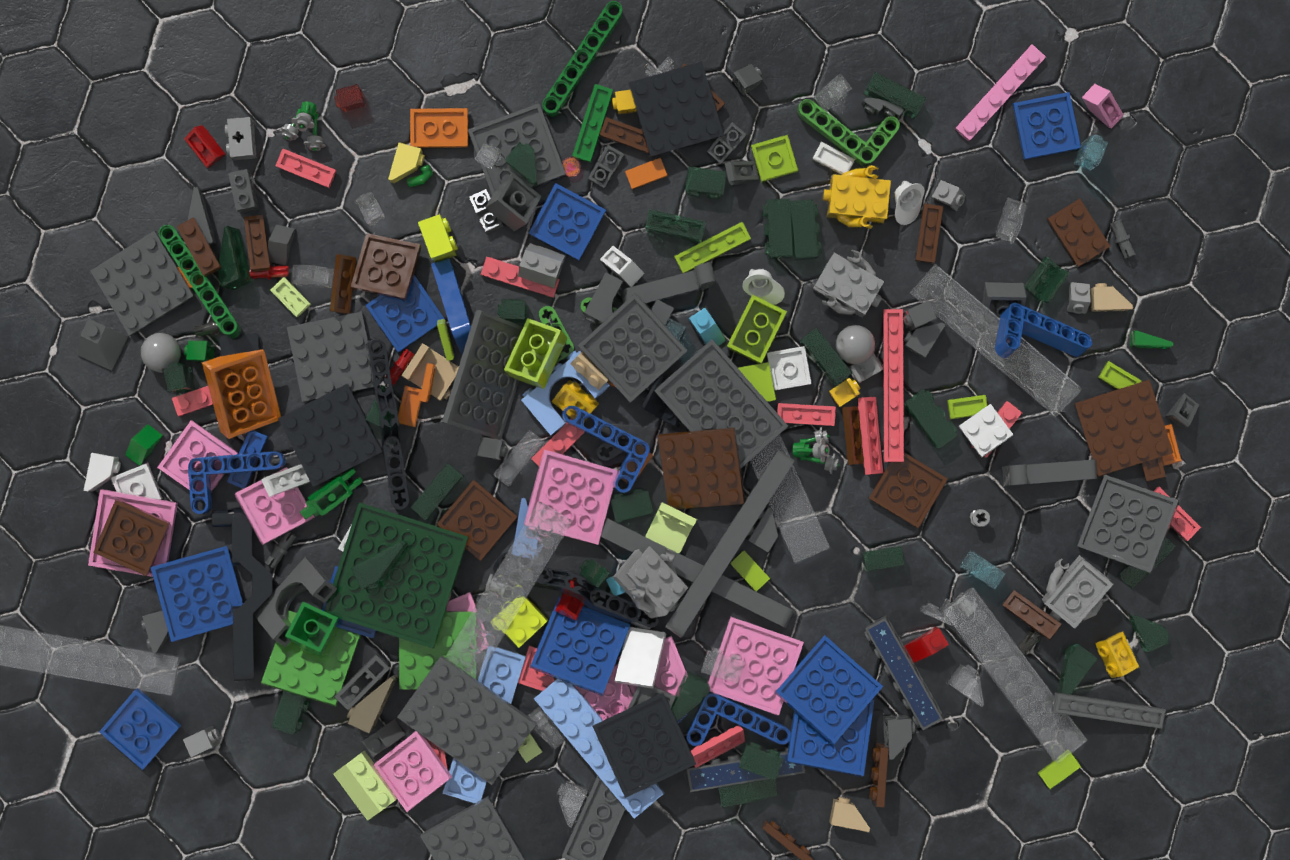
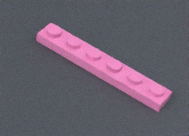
(1000, 93)

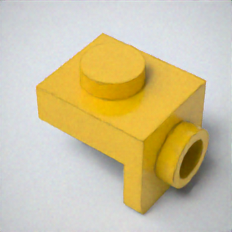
(845, 392)

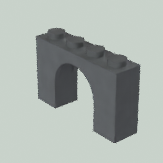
(601, 303)
(274, 611)

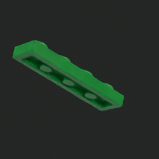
(592, 123)

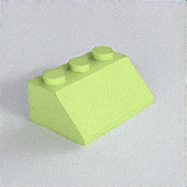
(365, 785)

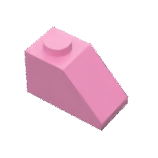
(1103, 105)

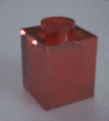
(349, 98)

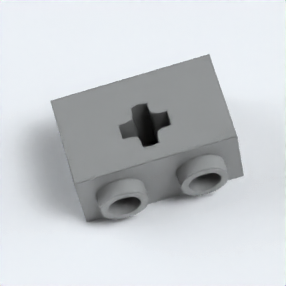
(246, 148)
(202, 741)

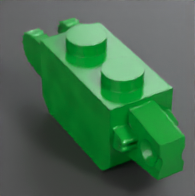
(330, 495)

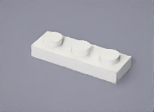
(285, 480)

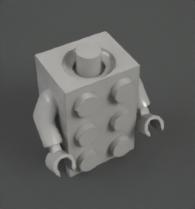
(848, 285)
(651, 581)
(1076, 592)

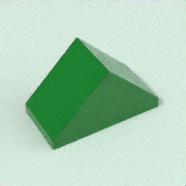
(143, 444)

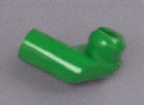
(422, 178)

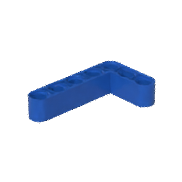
(452, 301)
(1022, 320)
(612, 440)
(227, 467)
(736, 717)

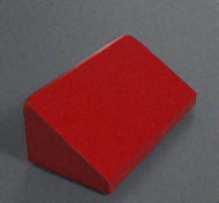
(204, 146)
(569, 605)

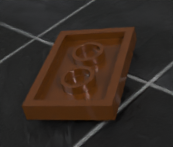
(1078, 232)
(879, 774)

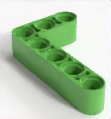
(846, 134)

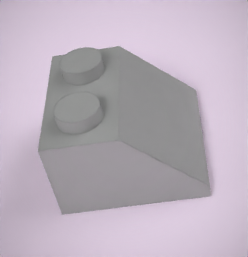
(541, 265)

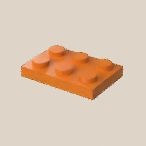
(439, 128)

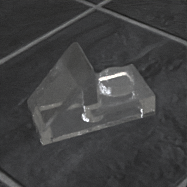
(833, 92)
(931, 610)

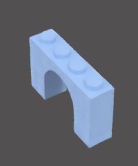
(539, 402)

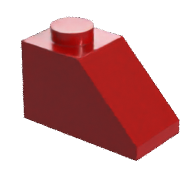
(926, 644)

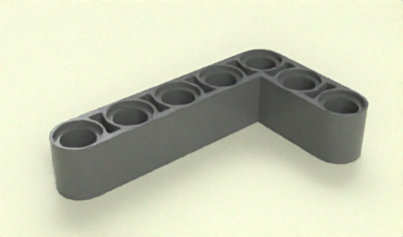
(698, 279)
(1049, 472)

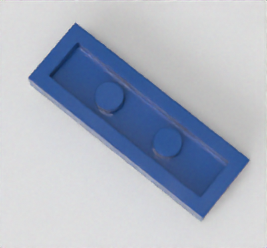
(253, 443)

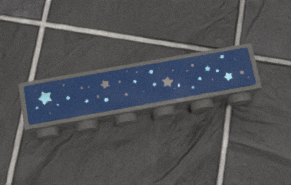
(904, 672)
(727, 772)

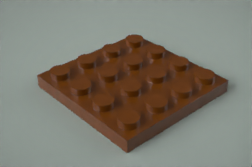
(1123, 427)
(701, 468)

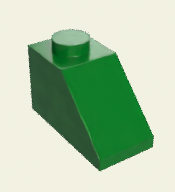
(199, 351)

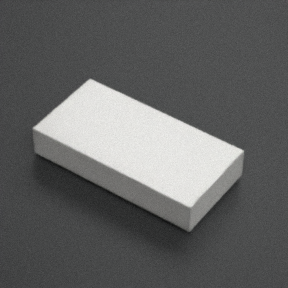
(833, 158)

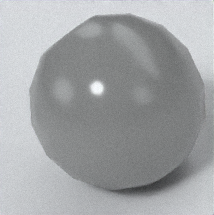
(855, 344)
(160, 351)

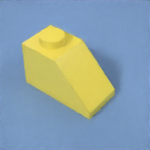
(405, 162)

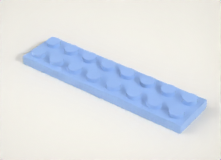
(501, 677)
(575, 720)

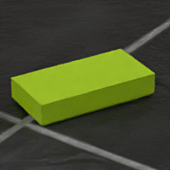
(445, 338)
(1117, 377)
(966, 406)
(750, 570)
(1055, 773)

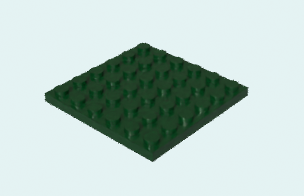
(415, 590)

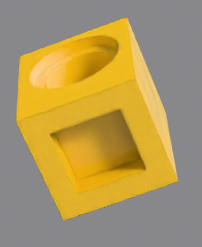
(624, 102)

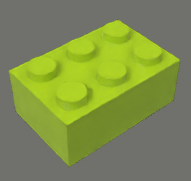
(756, 329)
(535, 353)

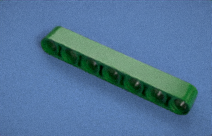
(584, 49)
(201, 290)

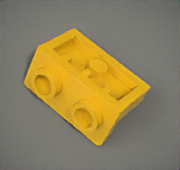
(573, 395)
(1117, 655)

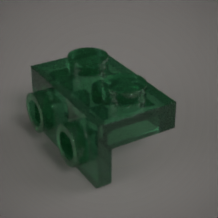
(1046, 280)

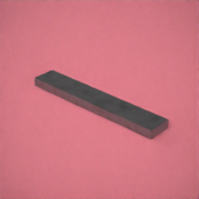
(1108, 710)

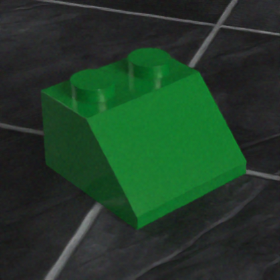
(312, 629)

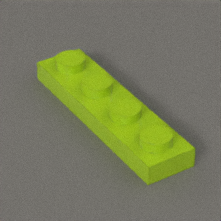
(712, 247)

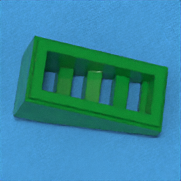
(1143, 340)

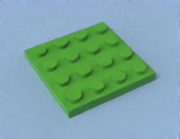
(418, 660)
(308, 674)

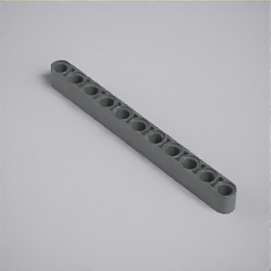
(729, 543)
(690, 569)

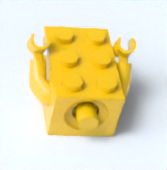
(857, 198)

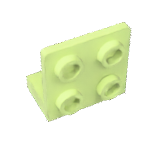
(670, 528)

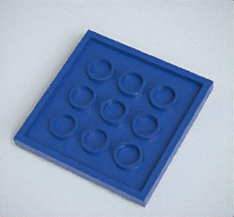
(197, 593)
(581, 649)
(828, 689)
(846, 756)

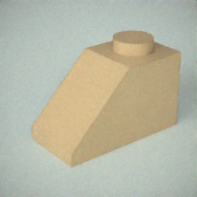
(1107, 299)
(846, 815)

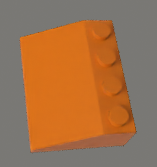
(241, 392)

